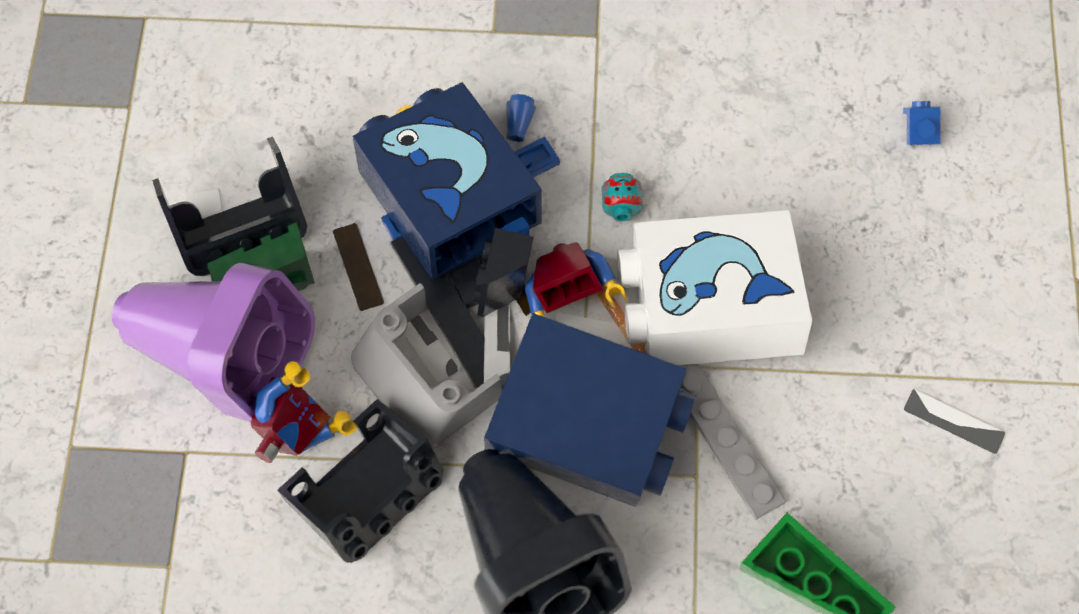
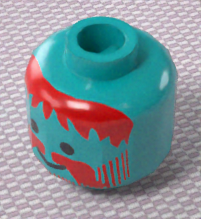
(622, 196)

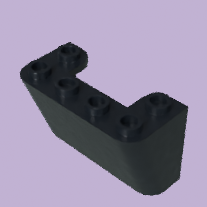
(369, 486)

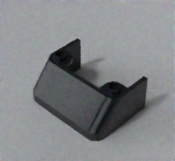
(238, 227)

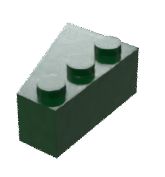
(280, 254)

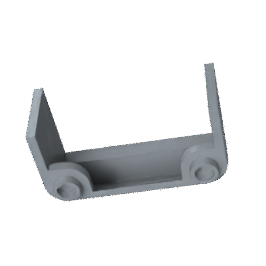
(399, 386)

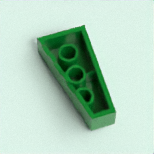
(811, 573)

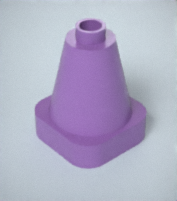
(220, 333)

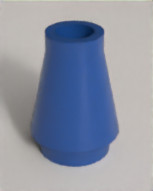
(519, 115)

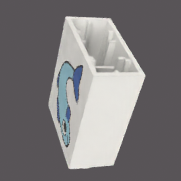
(716, 288)

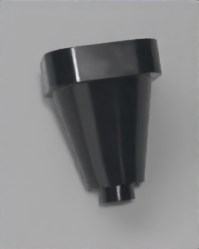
(534, 547)

